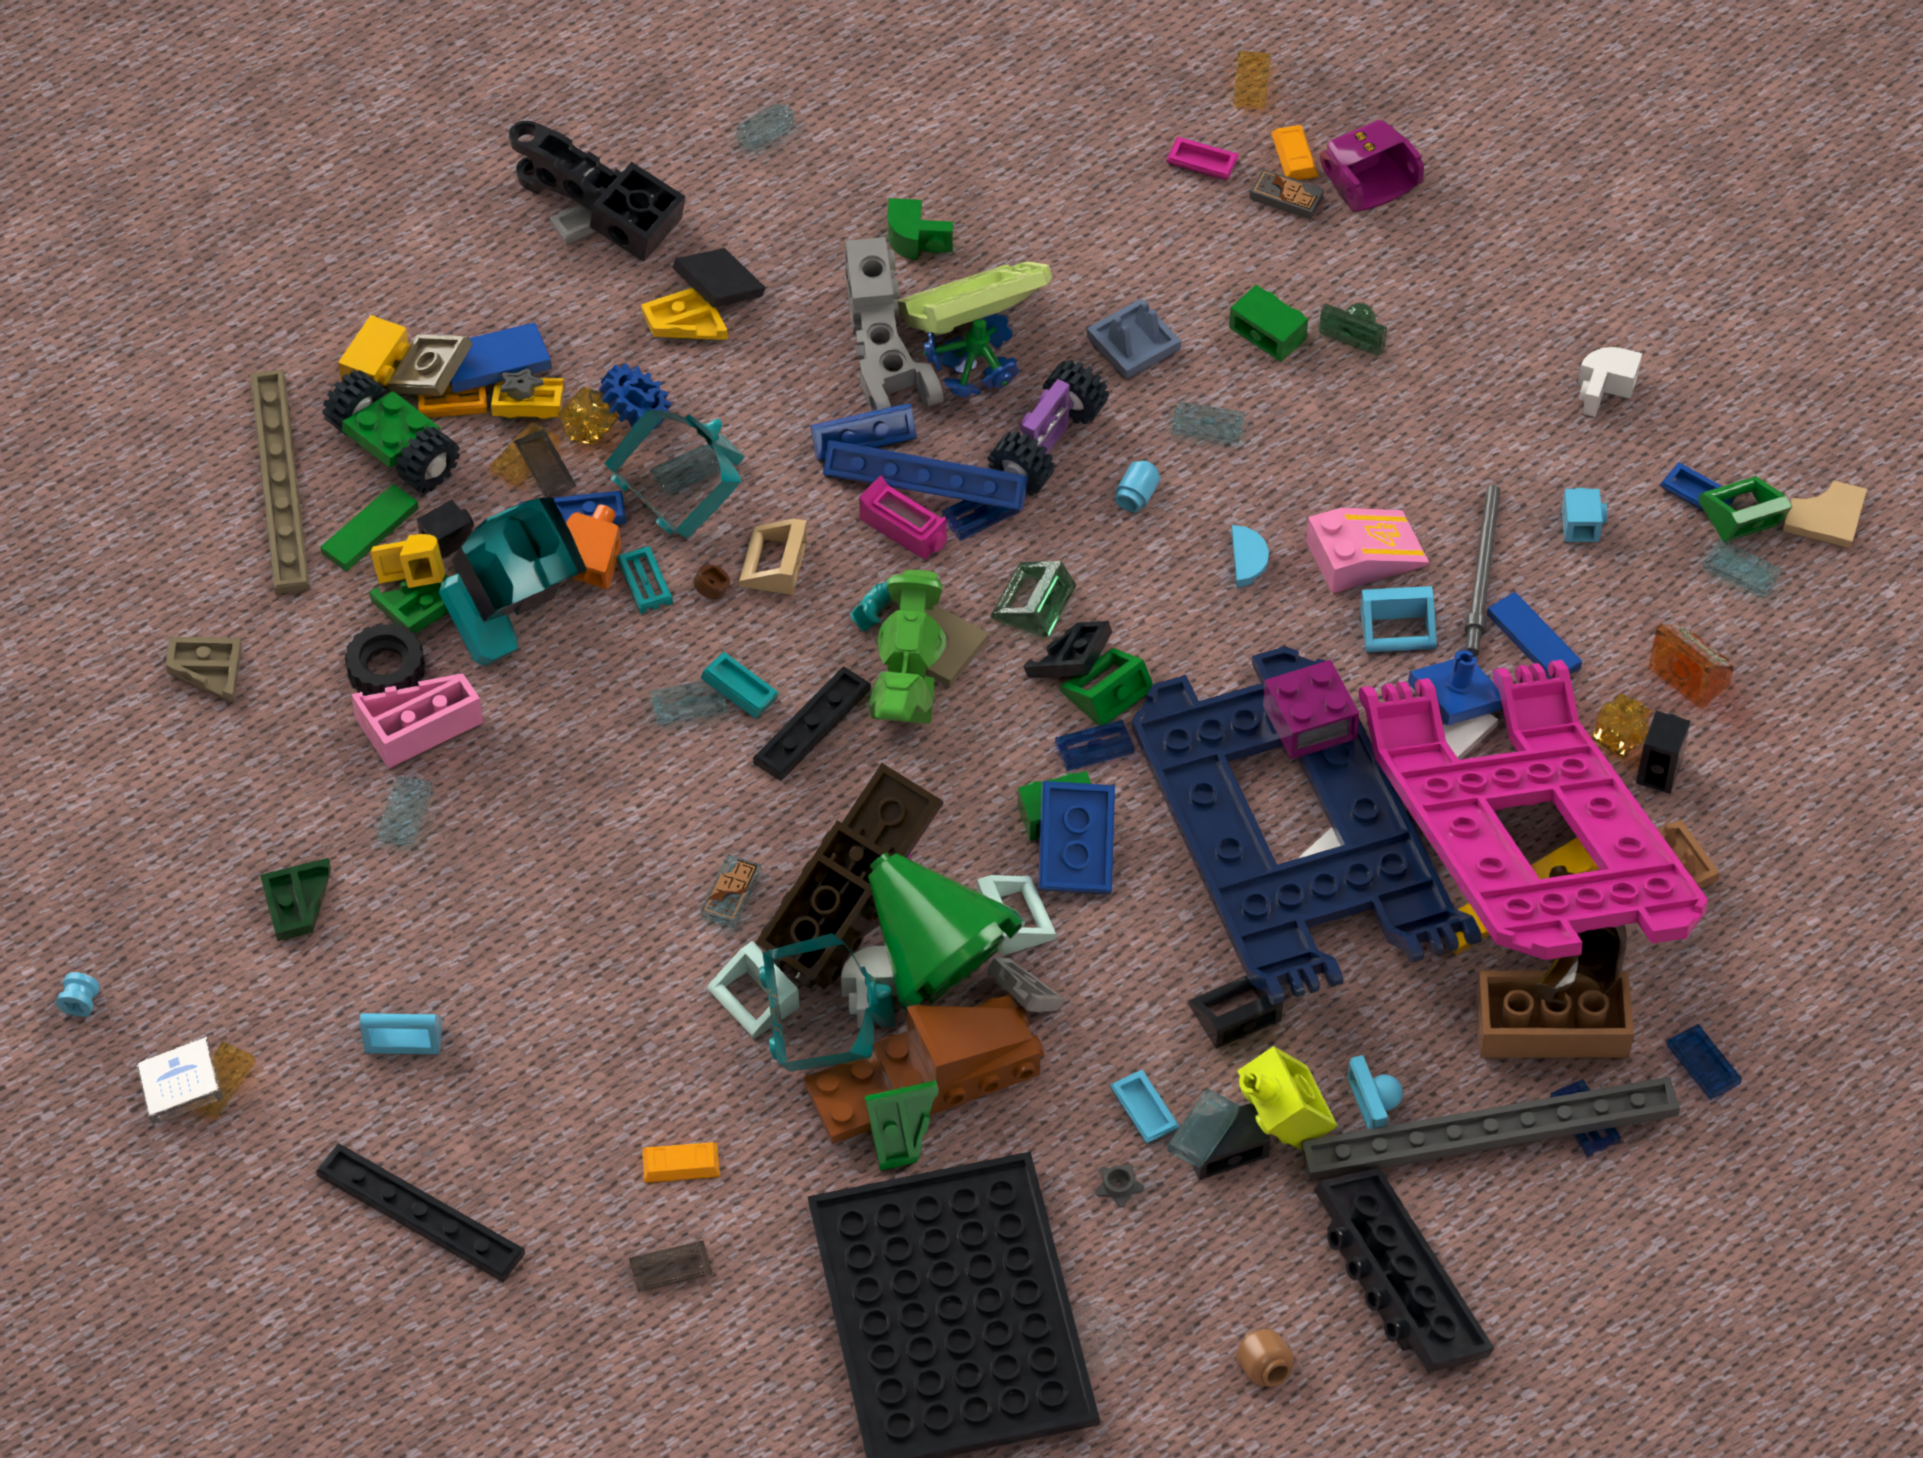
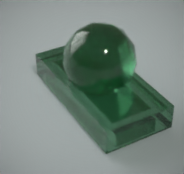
(1354, 327)

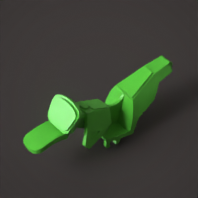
(909, 645)

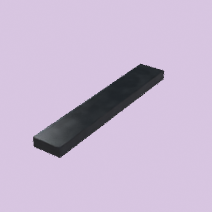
(420, 1212)

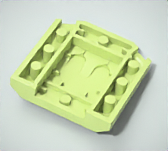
(973, 297)

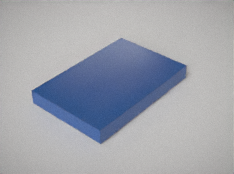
(499, 353)
(1076, 837)

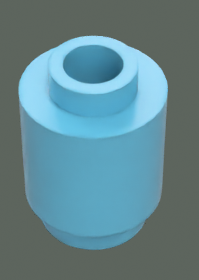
(1137, 486)

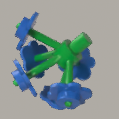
(961, 355)

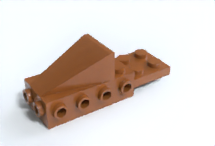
(959, 1047)

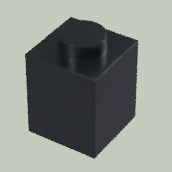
(448, 525)

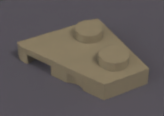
(206, 663)

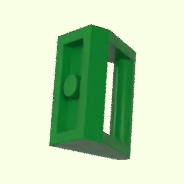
(1734, 524)
(1114, 692)

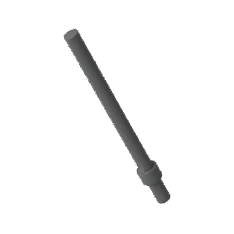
(1476, 621)

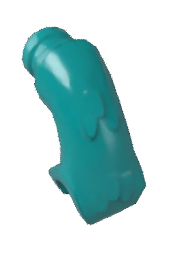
(867, 611)

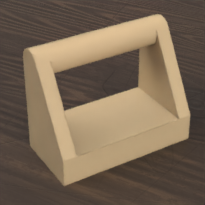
(781, 579)

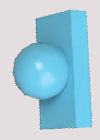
(1373, 1094)

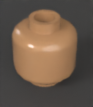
(1265, 1358)

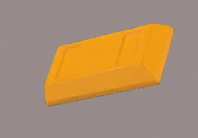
(1294, 152)
(680, 1162)

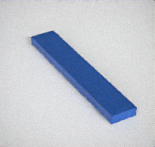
(926, 475)

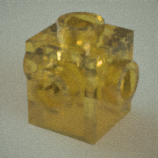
(587, 417)
(1622, 725)

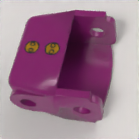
(1372, 165)

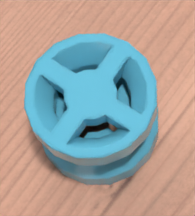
(78, 994)

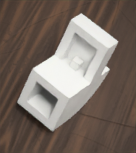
(1607, 371)
(853, 983)

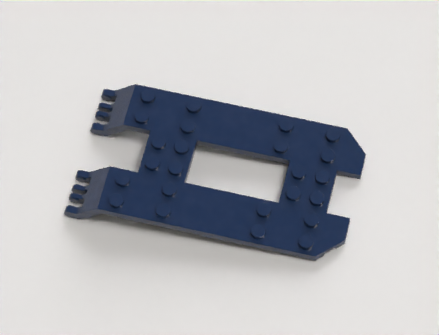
(1270, 904)

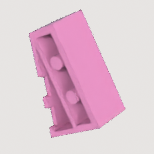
(417, 717)

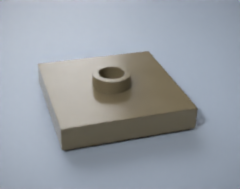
(429, 364)
(962, 646)

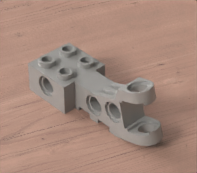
(873, 308)

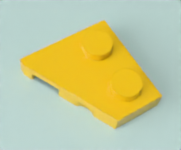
(684, 316)

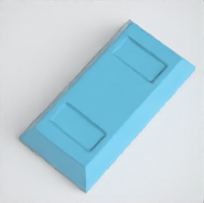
(1144, 1106)

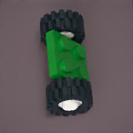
(391, 431)

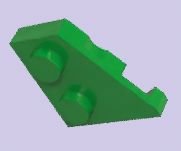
(412, 606)
(899, 1122)

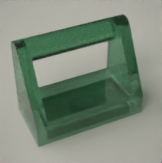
(1046, 601)

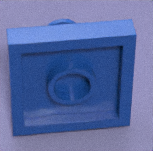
(1460, 688)

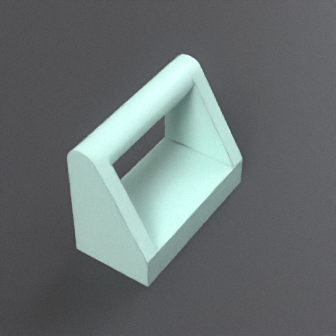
(998, 886)
(749, 960)

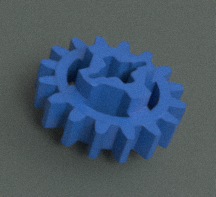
(632, 393)

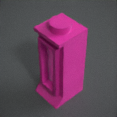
(902, 519)

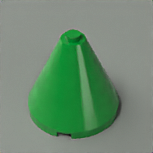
(934, 927)

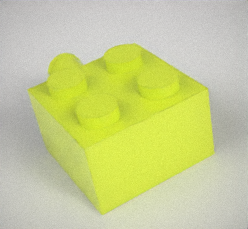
(1285, 1098)

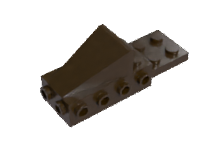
(835, 885)

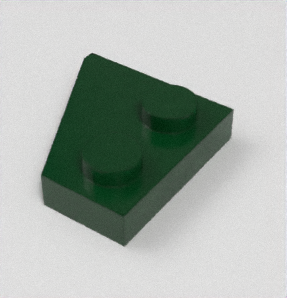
(296, 897)

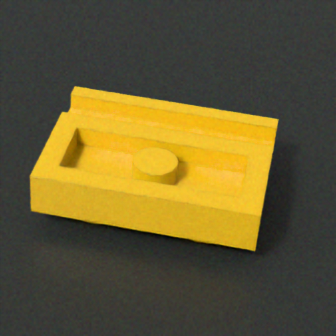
(543, 404)

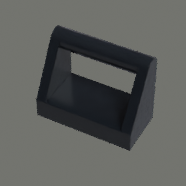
(1237, 1022)

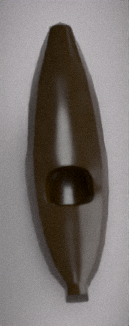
(1600, 959)

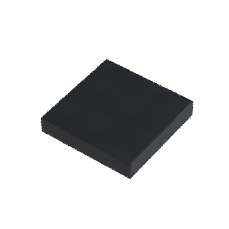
(718, 277)

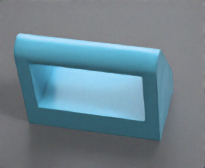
(1398, 604)
(401, 1033)

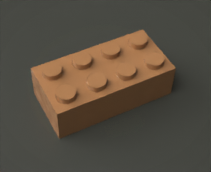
(1525, 1026)

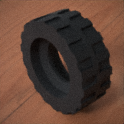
(384, 638)

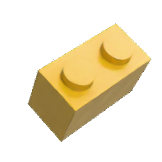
(376, 350)

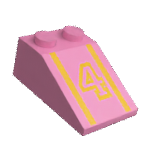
(1363, 546)

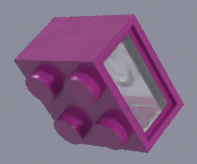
(1310, 709)

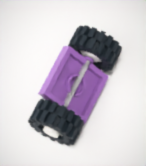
(1066, 394)

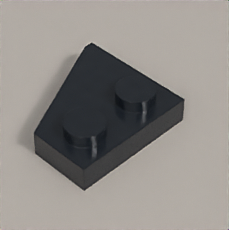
(1073, 652)

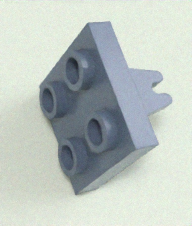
(1133, 338)

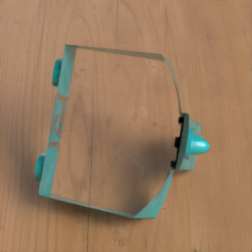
(725, 453)
(879, 1010)

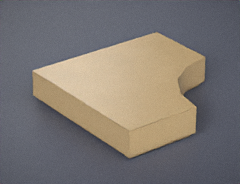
(1829, 516)

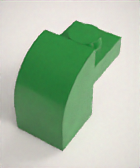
(910, 233)

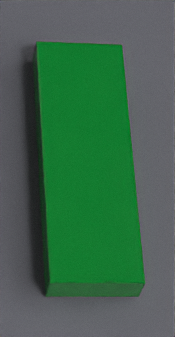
(369, 527)

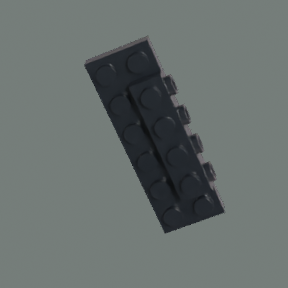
(1400, 1271)

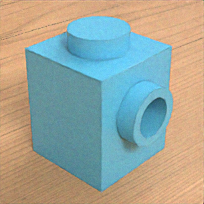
(1583, 515)

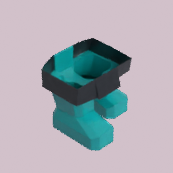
(507, 569)

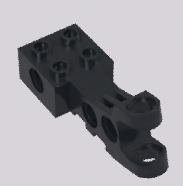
(625, 206)

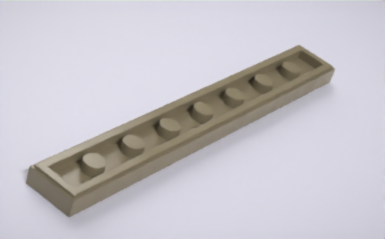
(279, 482)

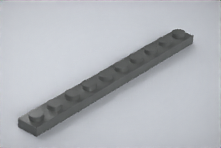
(1490, 1128)

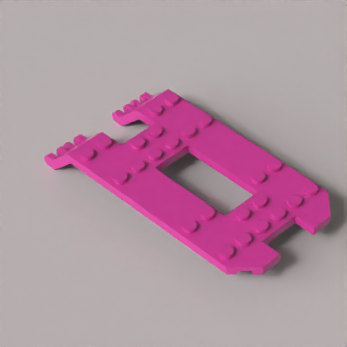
(1553, 762)

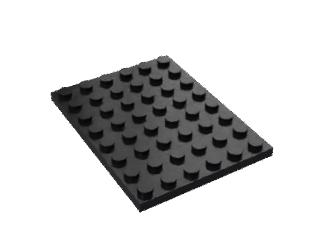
(952, 1310)

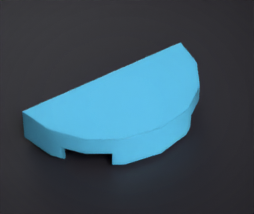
(1249, 554)

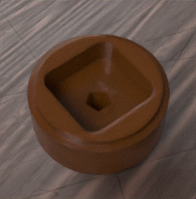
(711, 581)

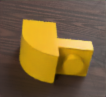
(414, 560)

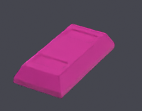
(1202, 158)

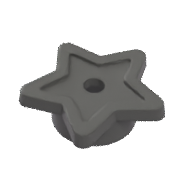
(520, 384)
(1118, 1174)

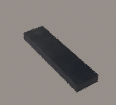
(812, 723)

